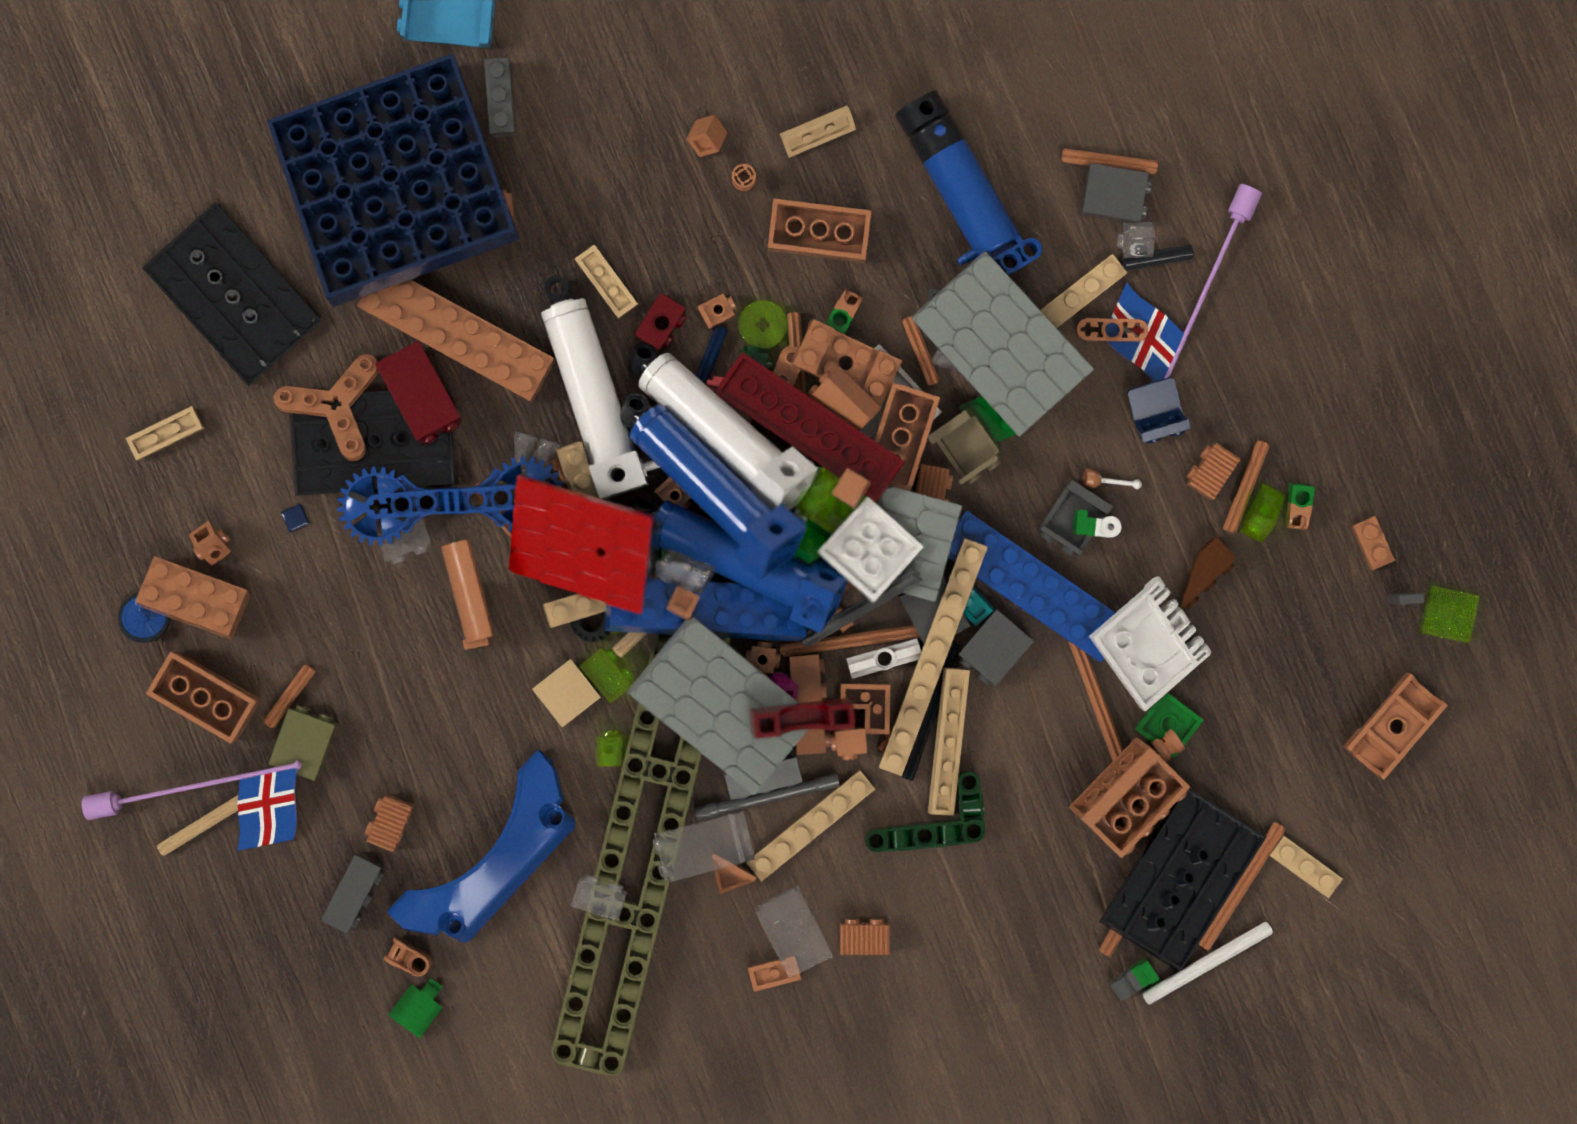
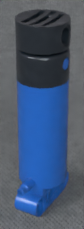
(963, 184)

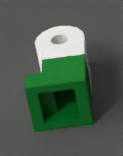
(1088, 526)

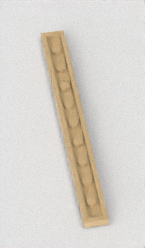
(932, 656)

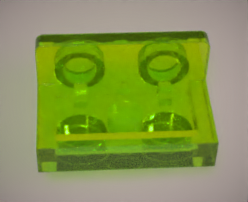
(607, 675)

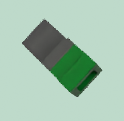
(1133, 979)

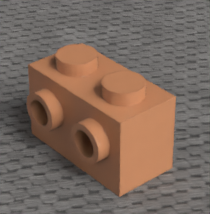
(849, 742)

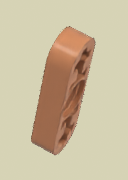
(1105, 338)

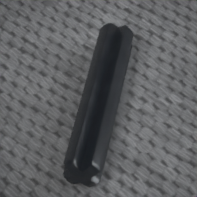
(1160, 257)

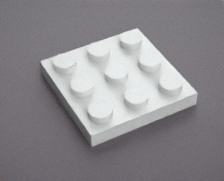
(870, 549)

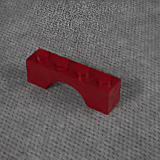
(781, 719)

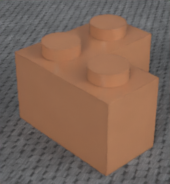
(874, 700)

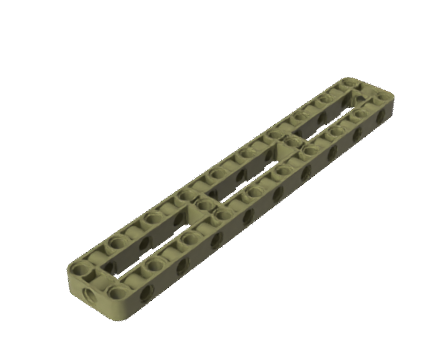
(652, 899)

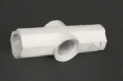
(868, 662)

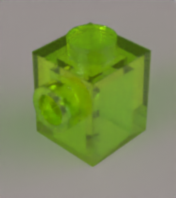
(609, 749)

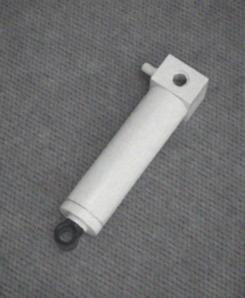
(592, 394)
(769, 473)

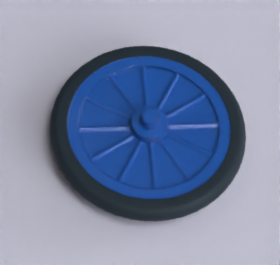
(139, 623)

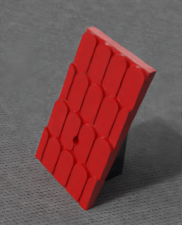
(583, 544)

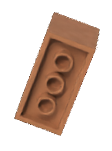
(1130, 797)

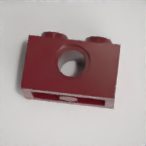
(664, 308)

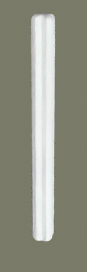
(1207, 963)

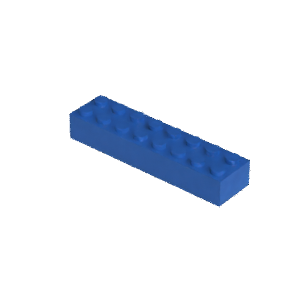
(1033, 585)
(722, 607)

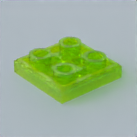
(1449, 614)

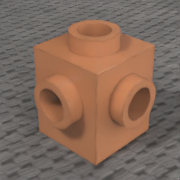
(210, 543)
(765, 649)

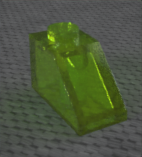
(1263, 513)

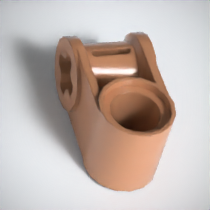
(406, 957)

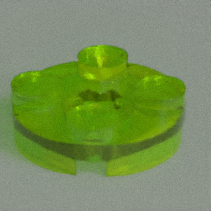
(753, 334)

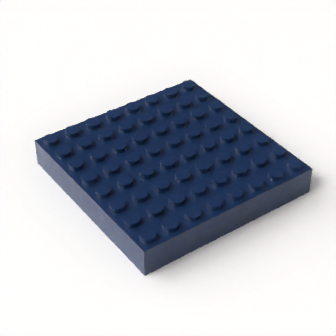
(392, 180)

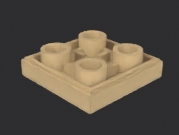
(566, 692)

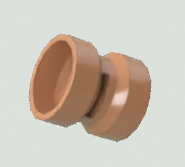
(743, 182)
(1168, 745)

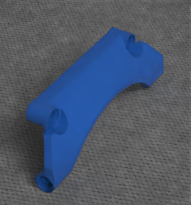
(522, 847)

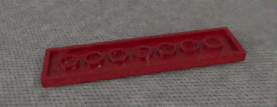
(807, 425)

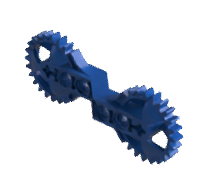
(446, 500)

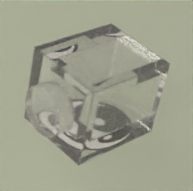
(1136, 240)

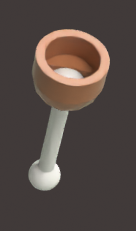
(1093, 479)

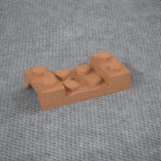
(869, 369)
(1376, 743)

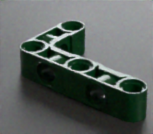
(942, 833)

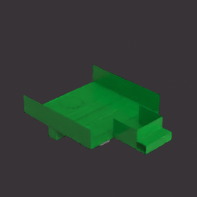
(812, 541)
(417, 1008)

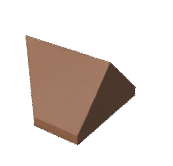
(733, 877)

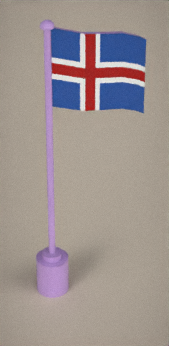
(1164, 341)
(264, 804)

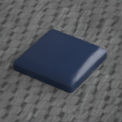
(295, 518)

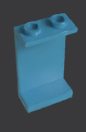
(448, 22)

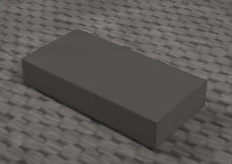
(1405, 598)

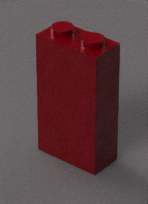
(419, 393)

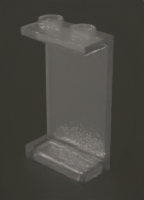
(703, 847)

